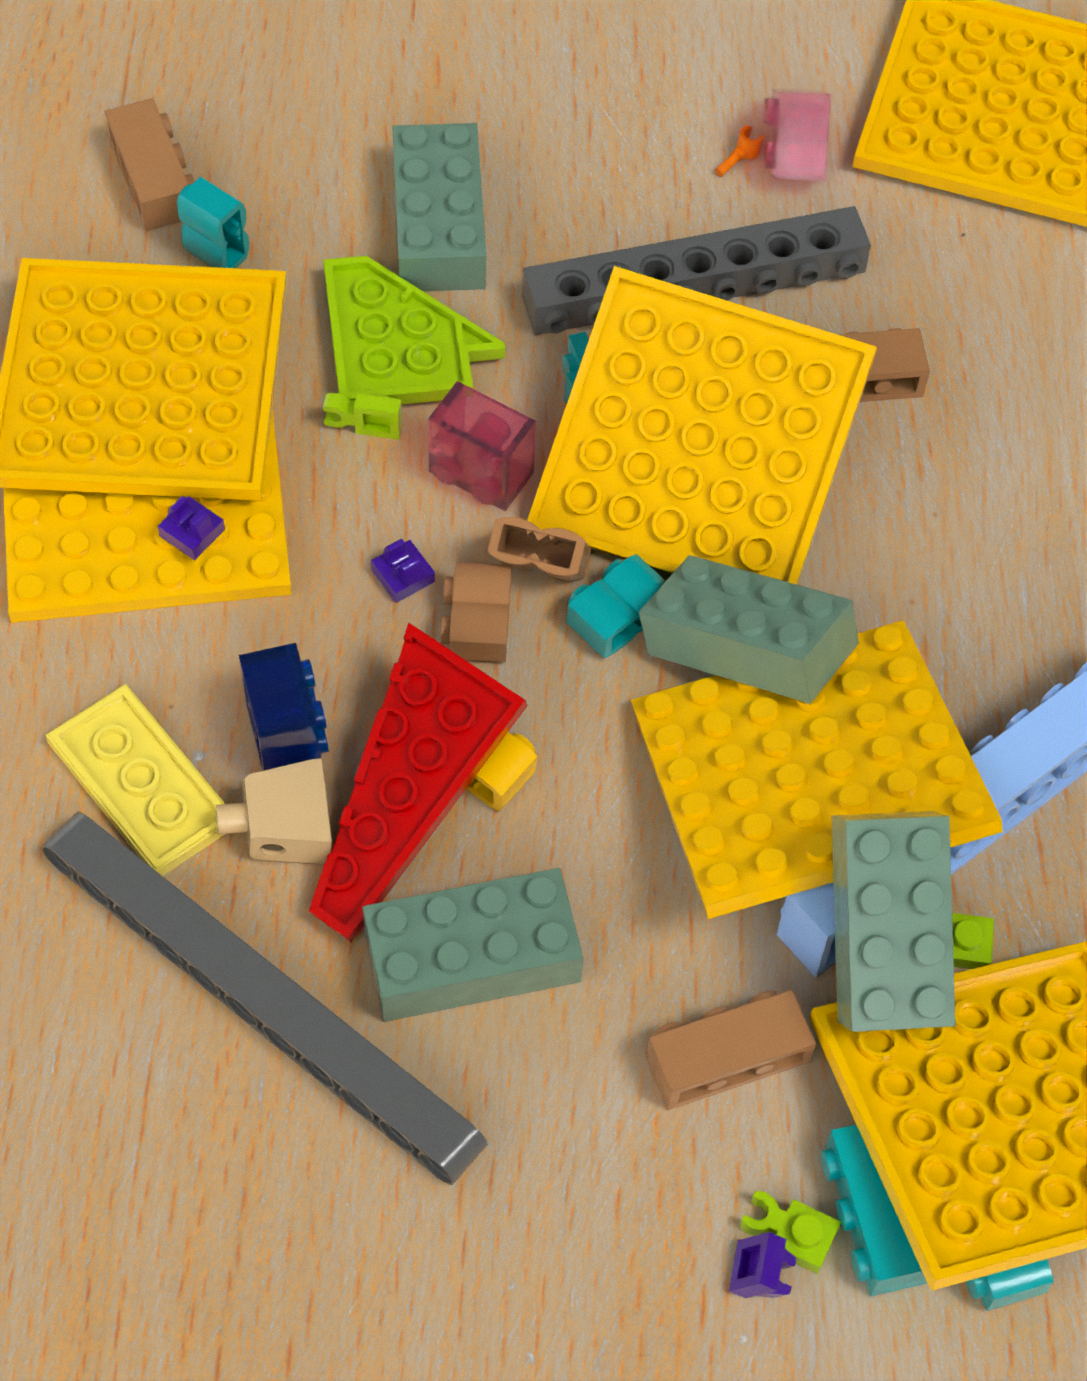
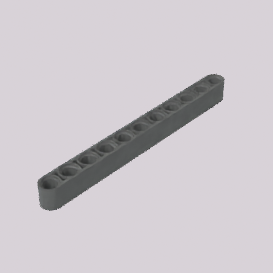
(266, 999)

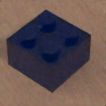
(283, 706)

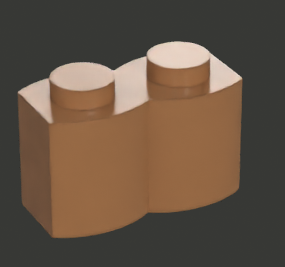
(552, 550)
(478, 611)

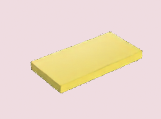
(139, 779)

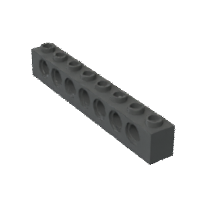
(714, 263)

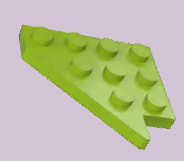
(398, 337)

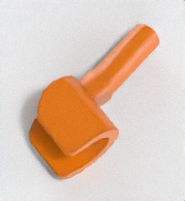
(745, 149)

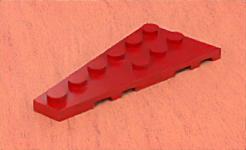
(419, 759)

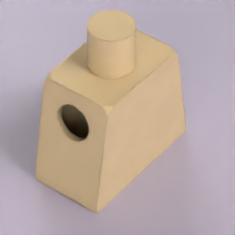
(282, 814)

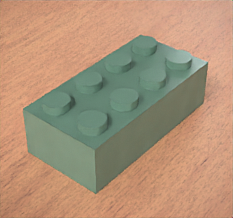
(439, 206)
(750, 628)
(893, 921)
(472, 944)

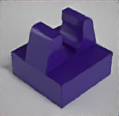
(190, 527)
(402, 570)
(759, 1266)

